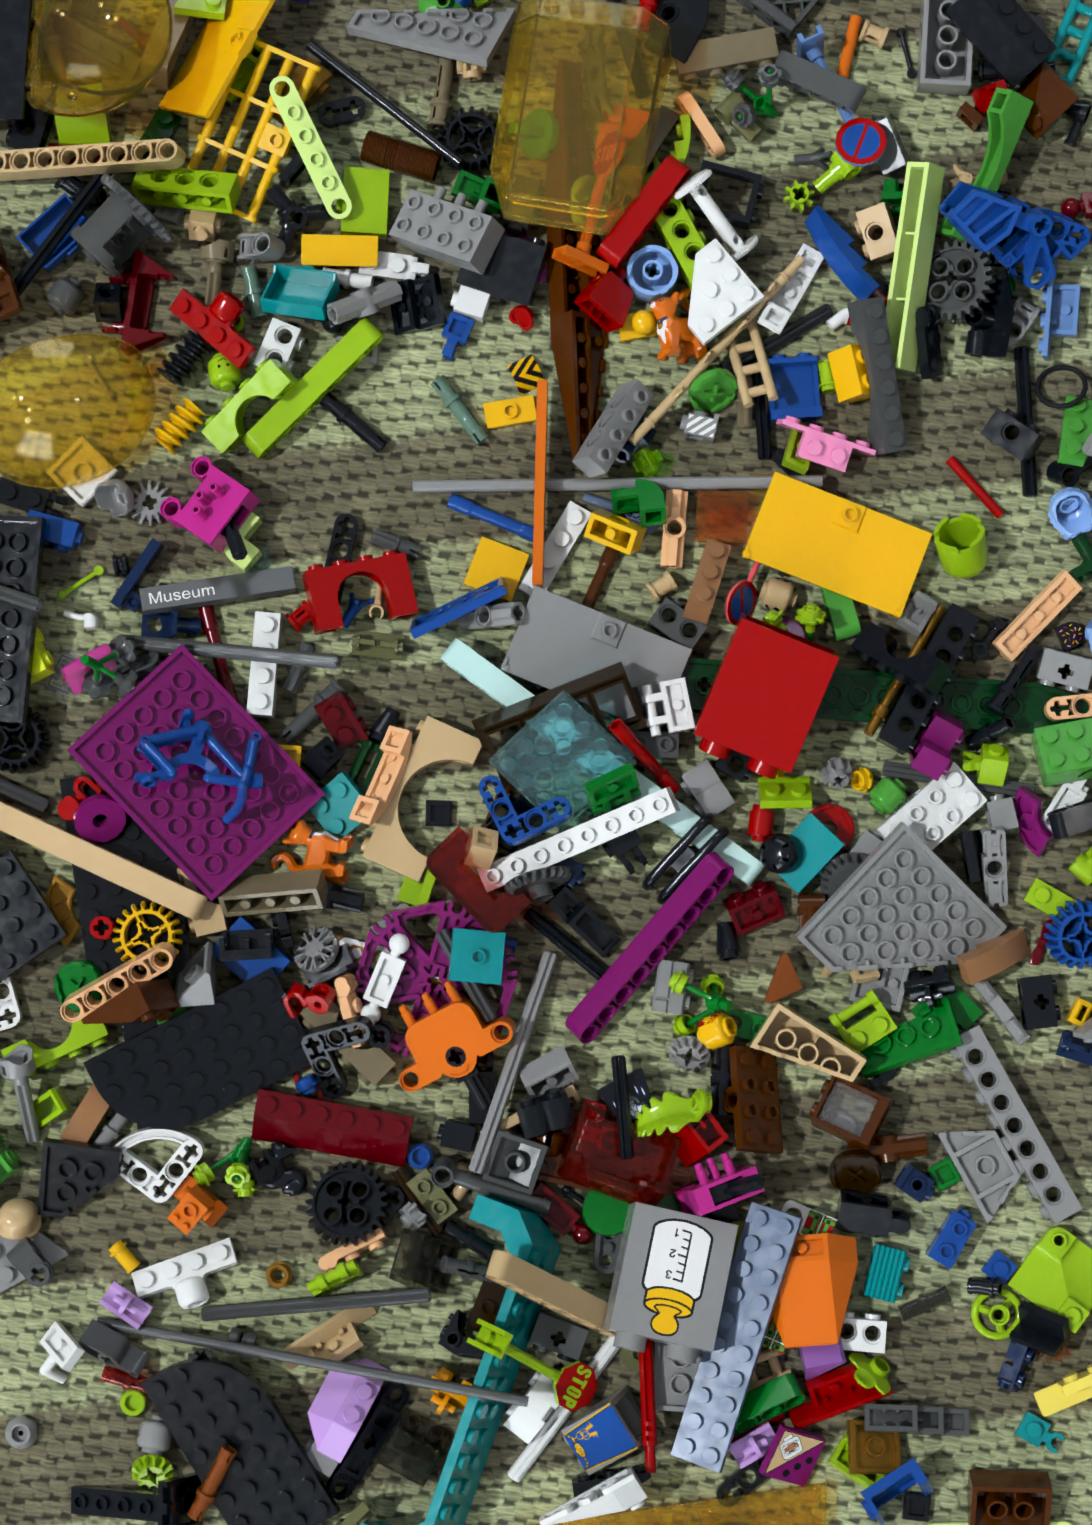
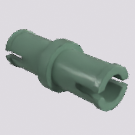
(253, 291)

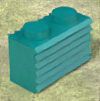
(885, 1273)

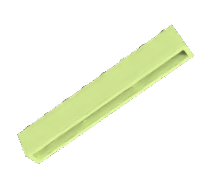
(912, 259)

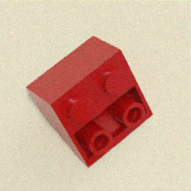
(699, 1139)

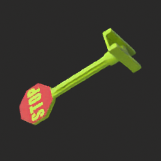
(572, 1385)

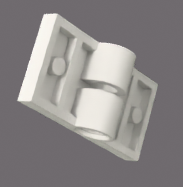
(937, 808)

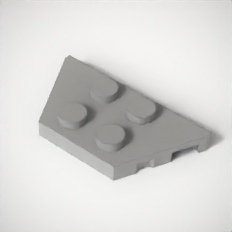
(982, 1166)
(9, 1274)

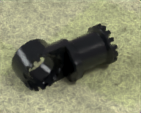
(74, 187)

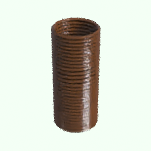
(407, 159)

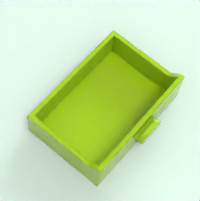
(369, 196)

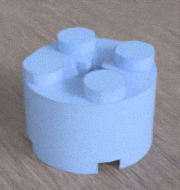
(639, 267)

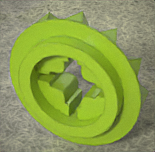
(156, 1464)

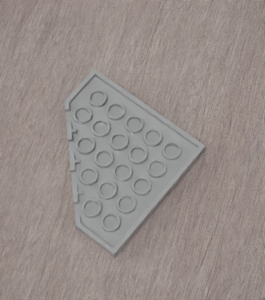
(899, 912)

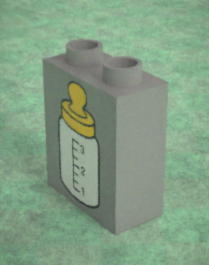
(669, 1281)

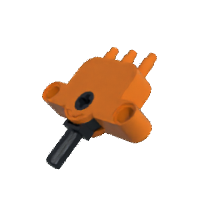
(448, 1029)

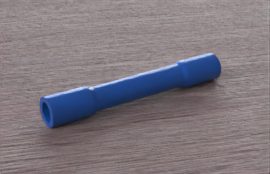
(469, 508)

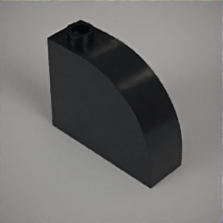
(512, 270)

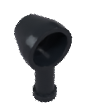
(1078, 114)

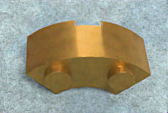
(318, 89)

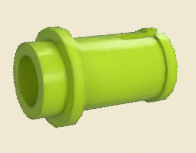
(826, 378)

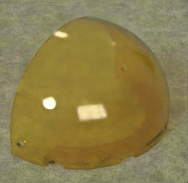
(95, 53)

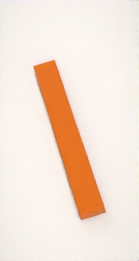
(540, 483)

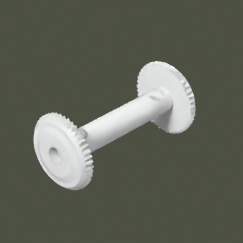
(695, 187)

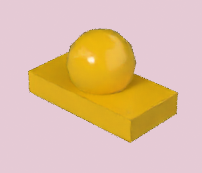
(638, 326)

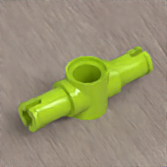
(837, 171)

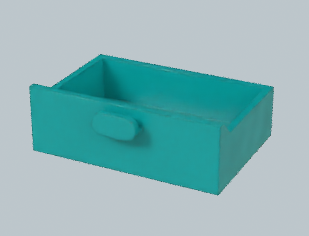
(300, 291)
(818, 849)

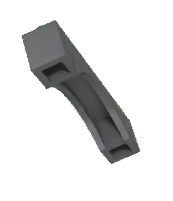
(871, 330)

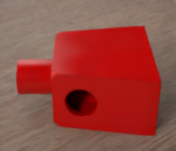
(607, 299)

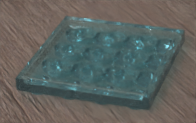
(559, 755)

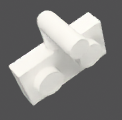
(62, 1350)

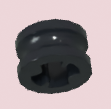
(120, 565)

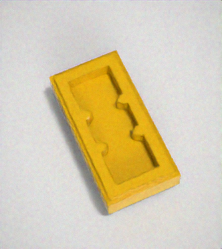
(510, 412)

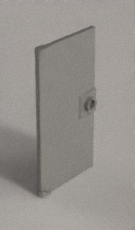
(572, 640)

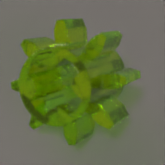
(647, 461)

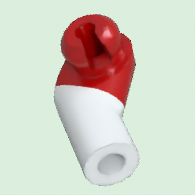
(839, 319)

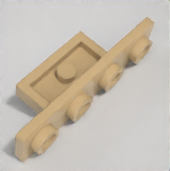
(333, 1338)

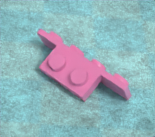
(822, 448)

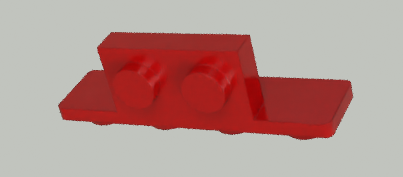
(832, 1395)

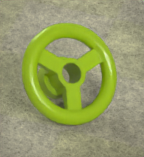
(1000, 1322)

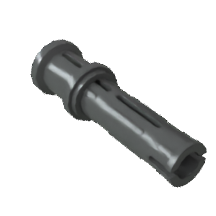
(309, 715)

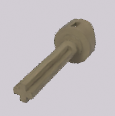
(216, 256)

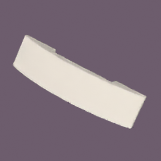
(788, 297)

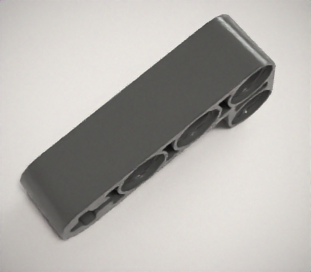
(819, 82)

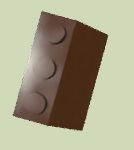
(1009, 1497)

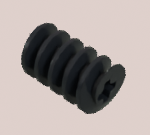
(184, 359)

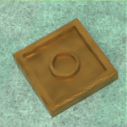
(872, 1451)

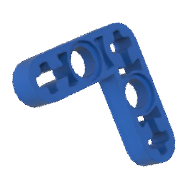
(514, 821)

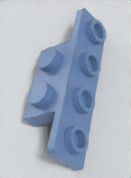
(1061, 313)

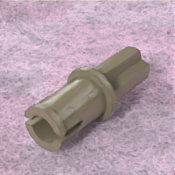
(744, 415)

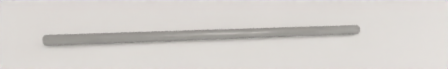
(604, 484)

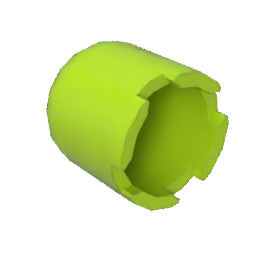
(961, 545)

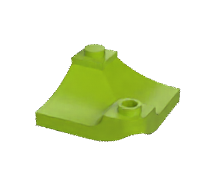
(1057, 1276)

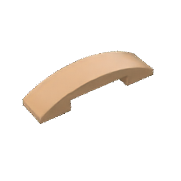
(387, 777)

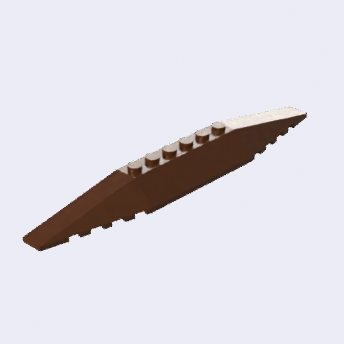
(575, 340)

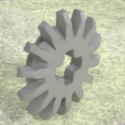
(140, 497)

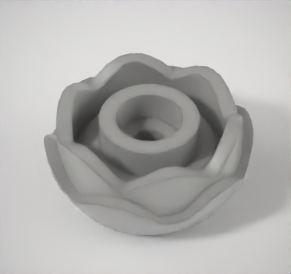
(29, 1430)

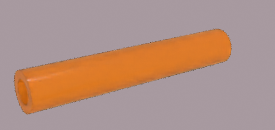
(849, 45)

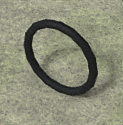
(1062, 405)

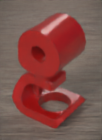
(70, 803)
(318, 999)

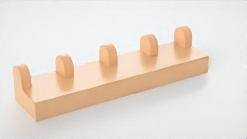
(1036, 615)

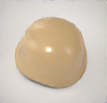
(19, 1219)

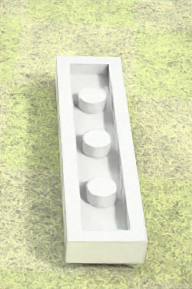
(559, 544)

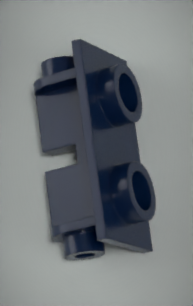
(1074, 1048)
(1014, 1374)

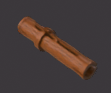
(207, 1492)

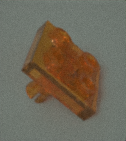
(721, 516)

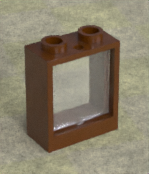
(850, 1112)

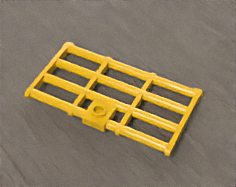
(265, 136)

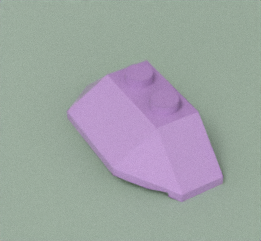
(342, 1409)

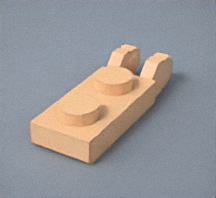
(347, 998)
(353, 1252)

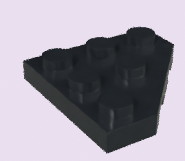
(74, 1174)

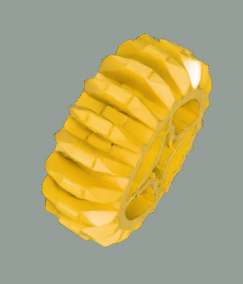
(141, 924)

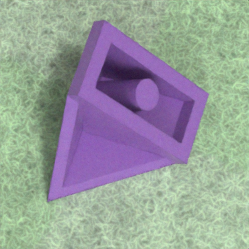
(821, 1359)

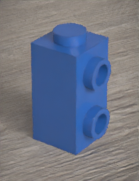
(60, 532)
(951, 1237)

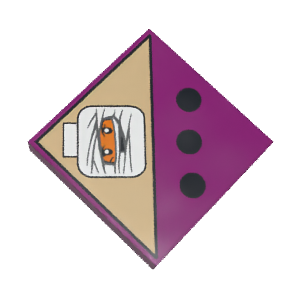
(792, 1455)

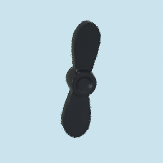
(876, 1081)

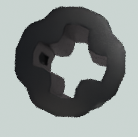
(383, 1040)

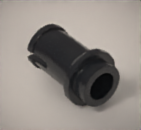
(984, 1287)

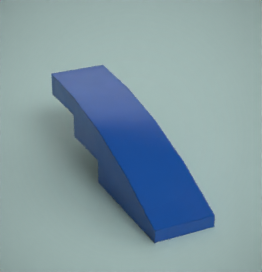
(836, 249)

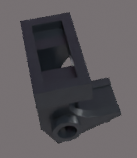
(454, 1338)

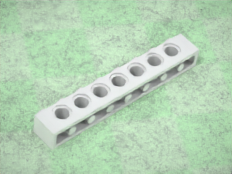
(580, 838)

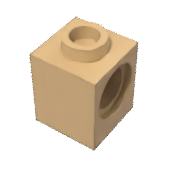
(481, 847)

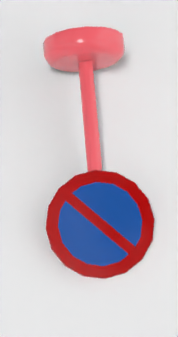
(742, 597)

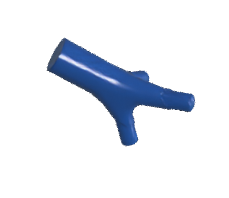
(354, 608)

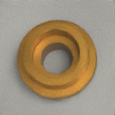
(279, 1283)

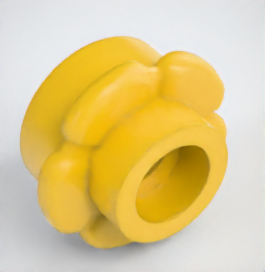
(862, 779)

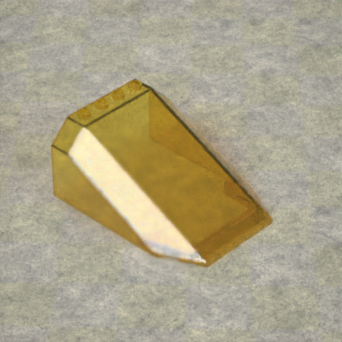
(578, 111)

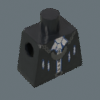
(637, 1090)

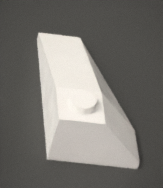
(608, 1497)

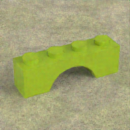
(227, 427)
(79, 1037)

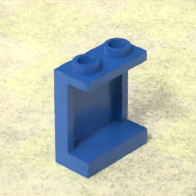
(796, 387)
(892, 1486)

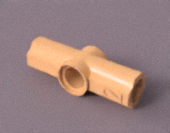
(673, 545)

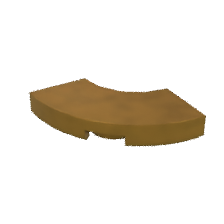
(60, 899)

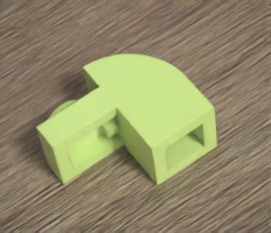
(253, 554)

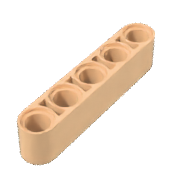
(125, 972)

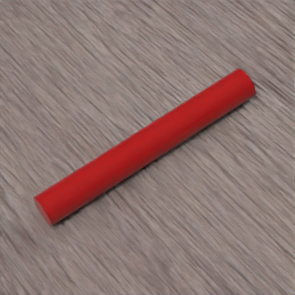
(975, 487)

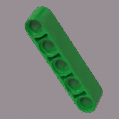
(769, 1401)

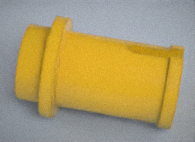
(123, 1256)

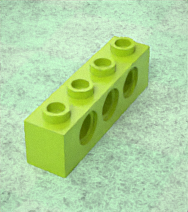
(188, 189)

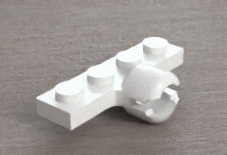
(186, 1273)

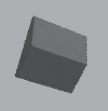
(515, 1161)

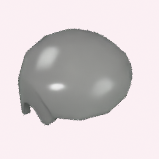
(115, 496)

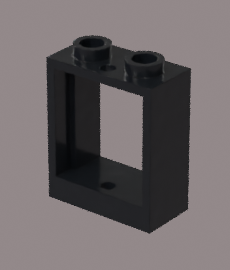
(757, 190)

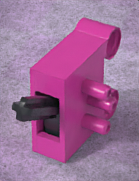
(214, 509)

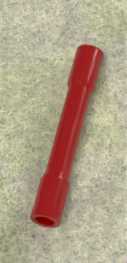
(628, 738)

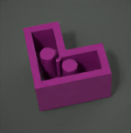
(934, 744)

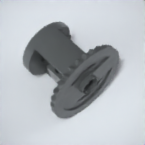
(117, 229)

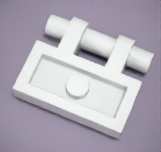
(675, 703)

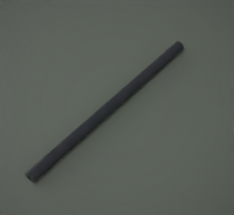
(385, 104)

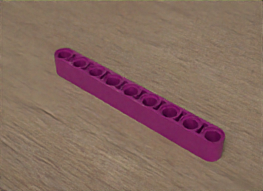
(649, 947)

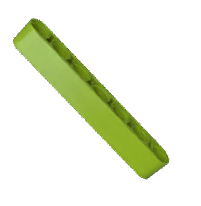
(312, 388)

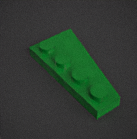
(921, 1037)

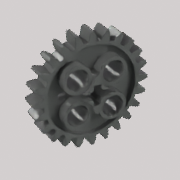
(956, 259)

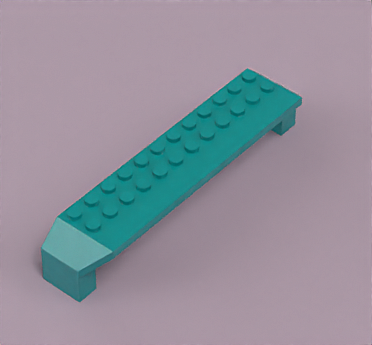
(532, 1242)

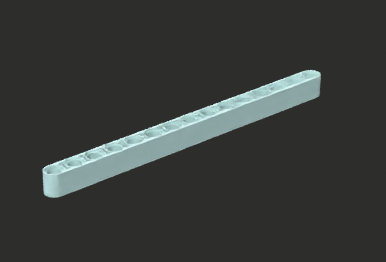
(508, 692)

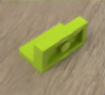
(417, 893)

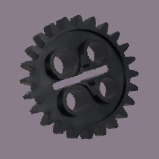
(324, 1204)

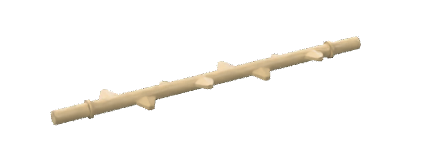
(715, 351)

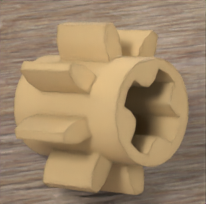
(470, 71)

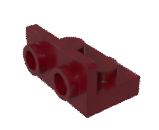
(340, 720)
(754, 907)

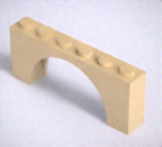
(434, 745)

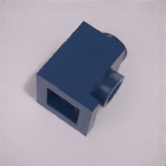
(908, 1176)

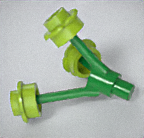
(711, 991)
(237, 1173)

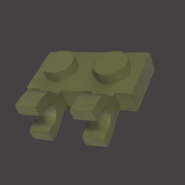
(359, 1514)

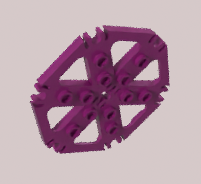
(419, 962)

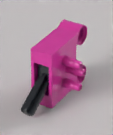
(720, 1190)

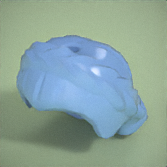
(1071, 512)

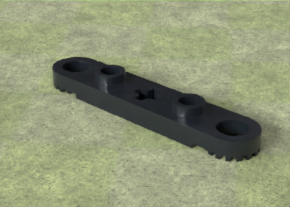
(360, 1456)

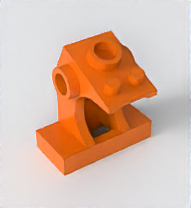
(195, 1204)

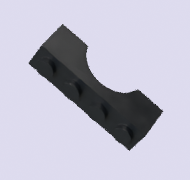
(922, 671)

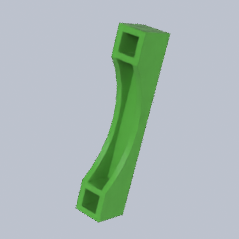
(1005, 123)

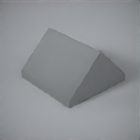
(197, 979)

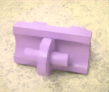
(125, 1305)
(752, 1445)

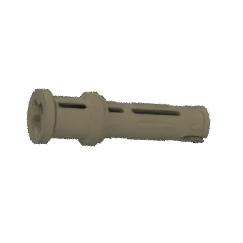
(441, 102)

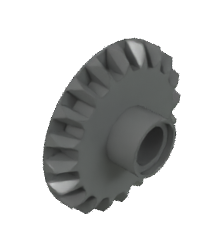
(838, 871)
(538, 883)

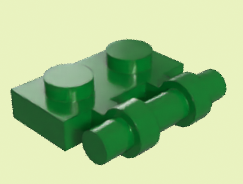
(612, 789)

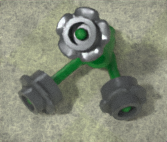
(746, 114)

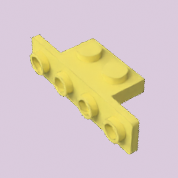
(1065, 1393)

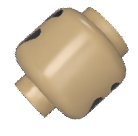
(777, 594)

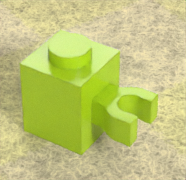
(990, 764)

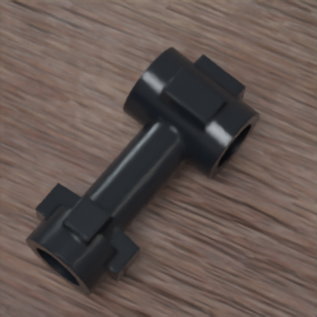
(980, 650)

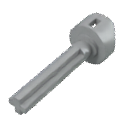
(17, 1067)

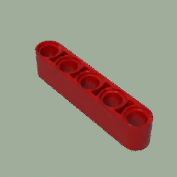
(643, 211)

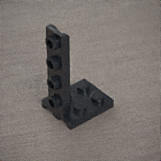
(165, 1507)

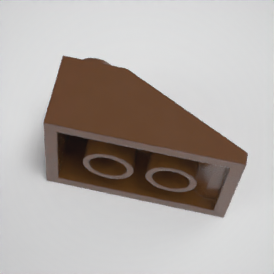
(138, 1002)

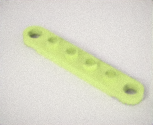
(310, 147)

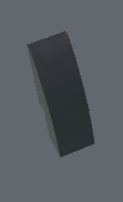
(583, 920)

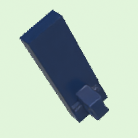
(126, 595)

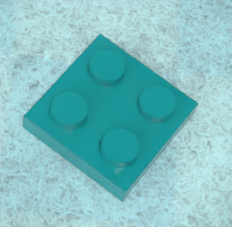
(336, 805)

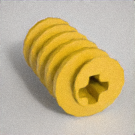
(179, 425)

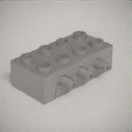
(447, 229)

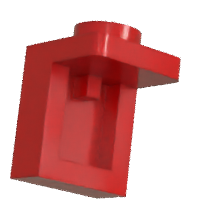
(983, 95)

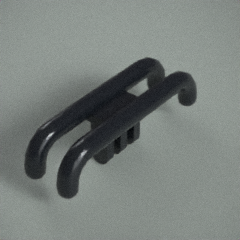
(684, 857)

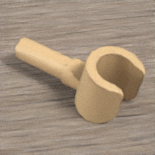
(377, 602)

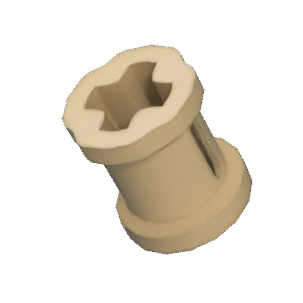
(873, 34)
(661, 587)

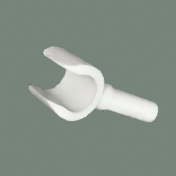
(90, 621)

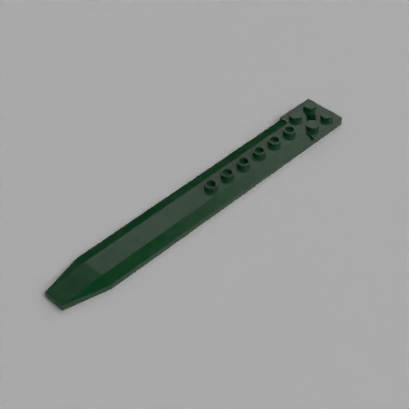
(855, 693)

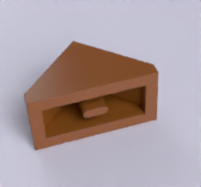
(783, 980)

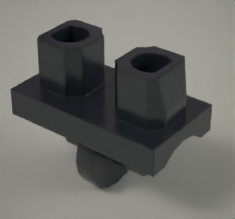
(930, 988)

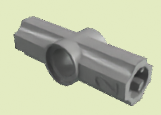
(364, 302)
(493, 616)

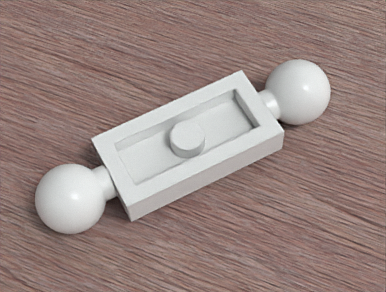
(385, 977)

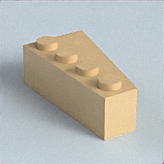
(802, 1041)

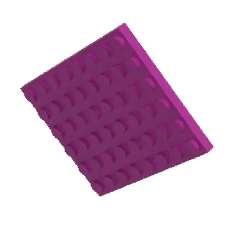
(188, 812)

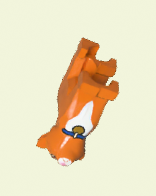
(674, 331)
(319, 853)

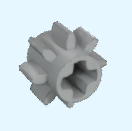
(836, 772)

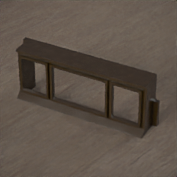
(577, 689)

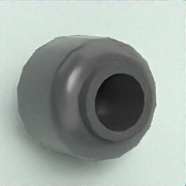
(65, 296)

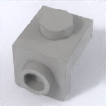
(917, 613)

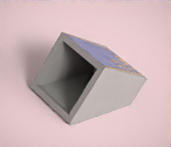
(605, 1431)

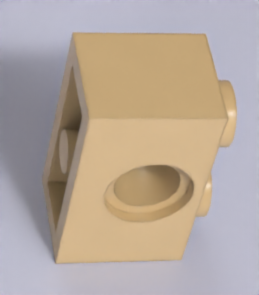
(870, 219)

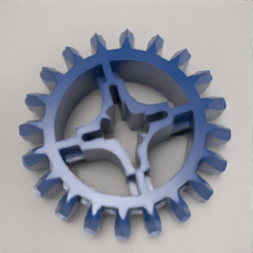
(1059, 931)

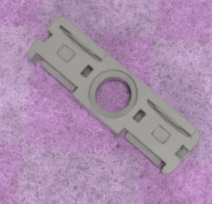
(994, 850)
(1002, 1011)

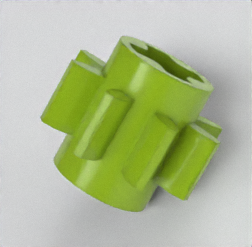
(795, 190)

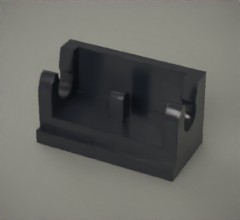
(247, 944)

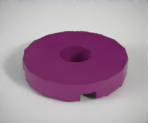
(99, 831)

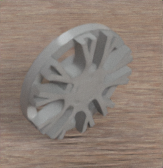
(316, 950)

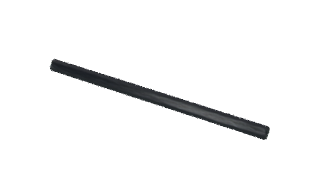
(59, 232)

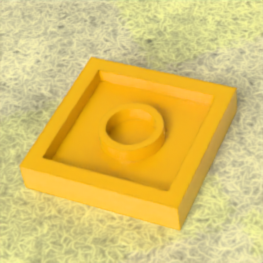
(496, 561)

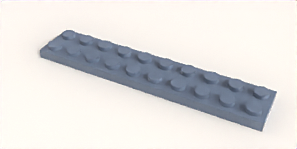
(743, 1324)

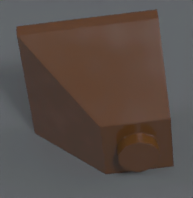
(1051, 99)

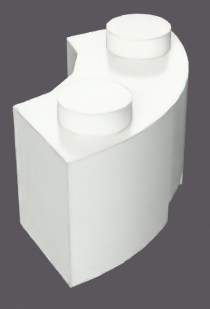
(528, 1420)

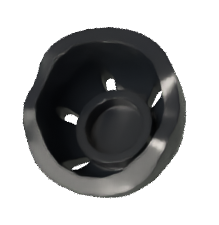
(775, 853)

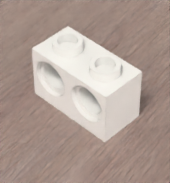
(272, 347)
(857, 1340)

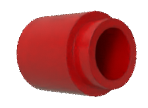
(760, 823)

